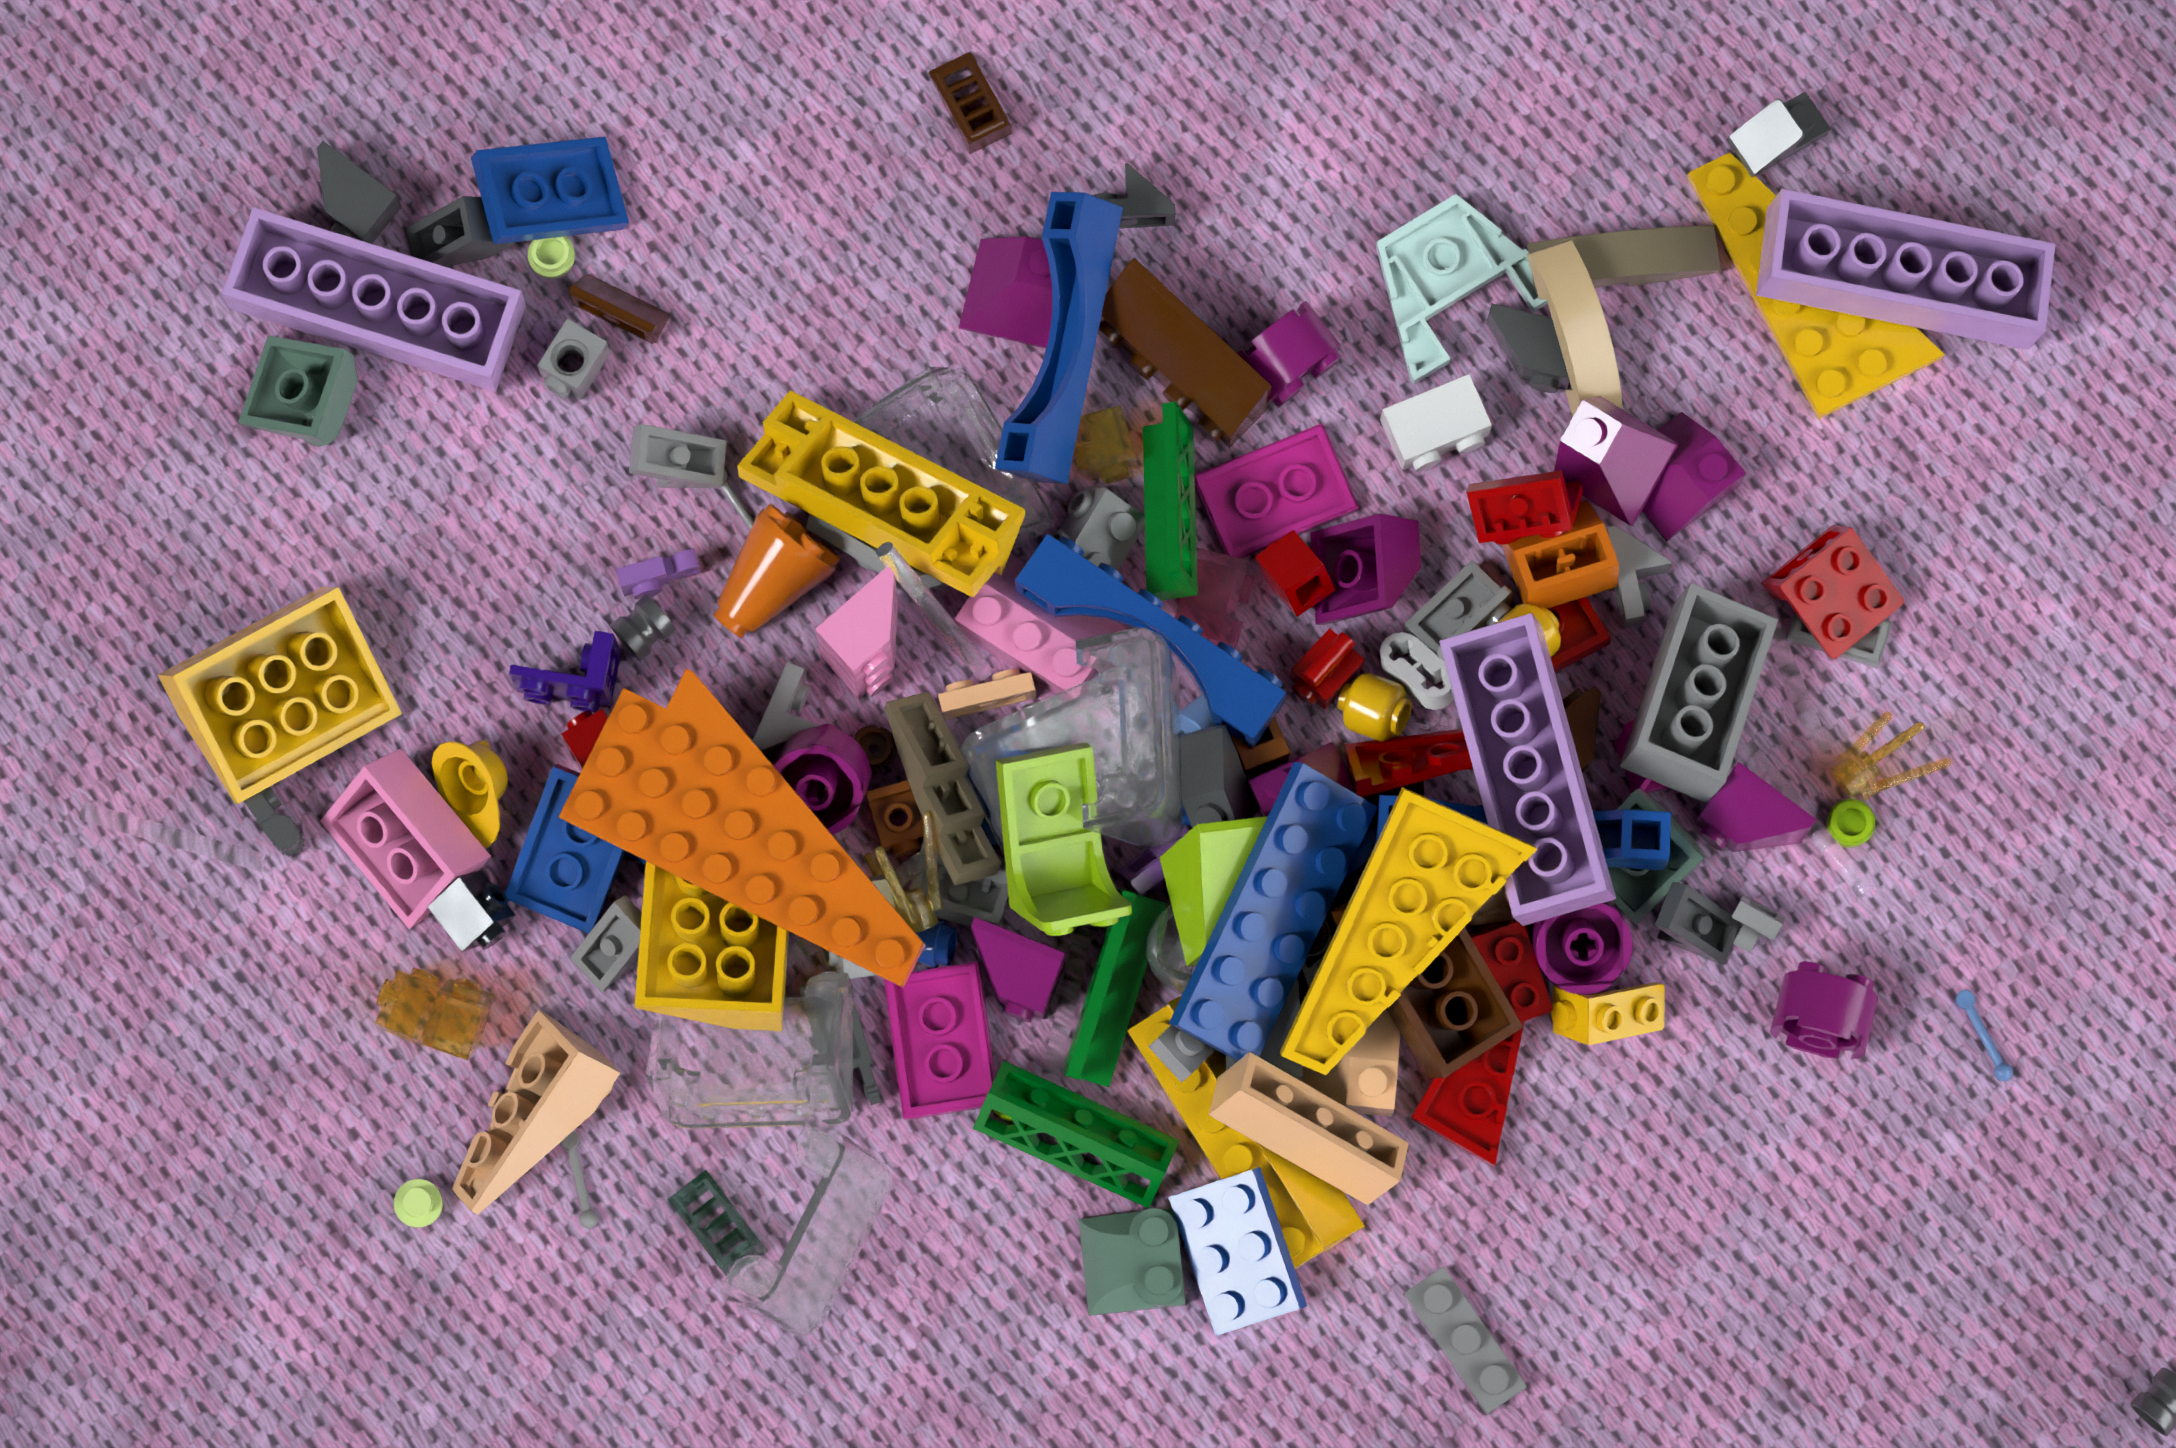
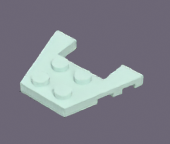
(1440, 263)

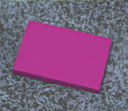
(1275, 491)
(941, 1041)

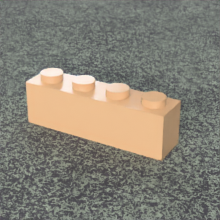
(1308, 1128)

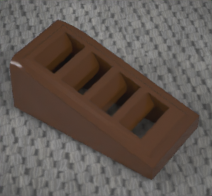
(985, 134)

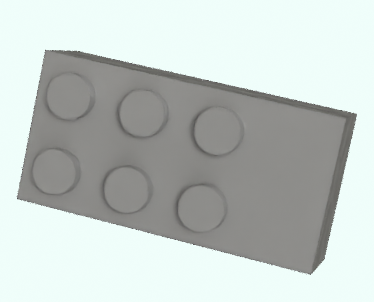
(1699, 693)

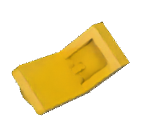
(1608, 1014)

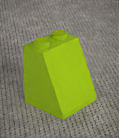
(1202, 874)

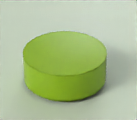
(1851, 823)

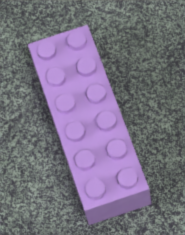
(1905, 269)
(374, 299)
(1528, 766)

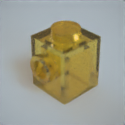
(1105, 446)
(407, 1004)
(458, 1018)

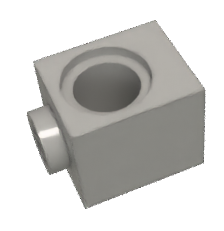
(573, 340)

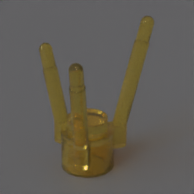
(1858, 772)
(912, 904)

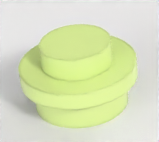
(551, 256)
(418, 1203)

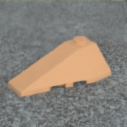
(1367, 1073)
(549, 1095)

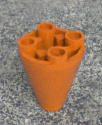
(772, 571)

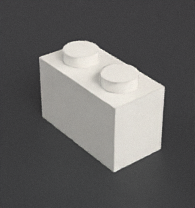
(1436, 424)

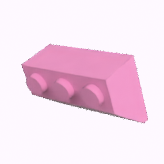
(1027, 634)
(861, 636)
(403, 835)

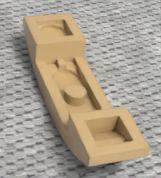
(1578, 323)

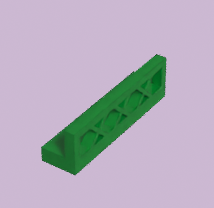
(1170, 506)
(1112, 993)
(1078, 1128)

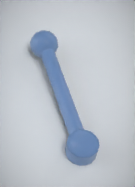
(1965, 1000)

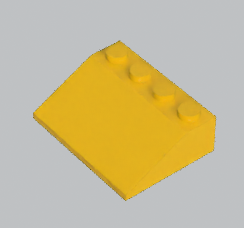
(281, 693)
(708, 957)

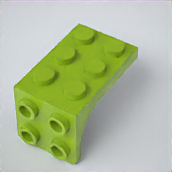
(1050, 860)

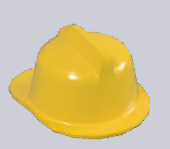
(471, 783)

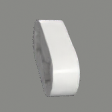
(1412, 676)

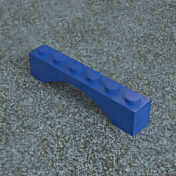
(1080, 249)
(1071, 585)
(1627, 836)

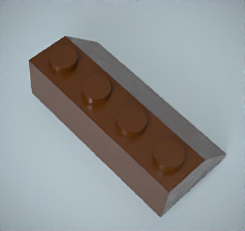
(1182, 355)
(1451, 1008)

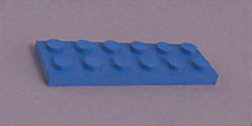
(1273, 913)

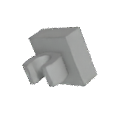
(1756, 920)

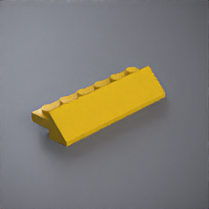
(883, 493)
(1308, 1209)

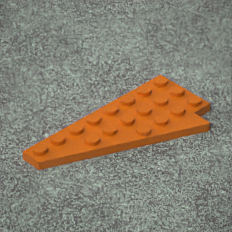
(714, 811)

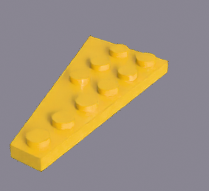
(1829, 351)
(1409, 904)

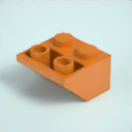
(1566, 565)

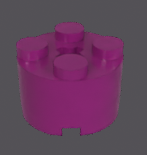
(1291, 351)
(836, 765)
(1599, 959)
(1825, 1011)

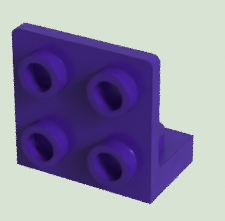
(595, 689)

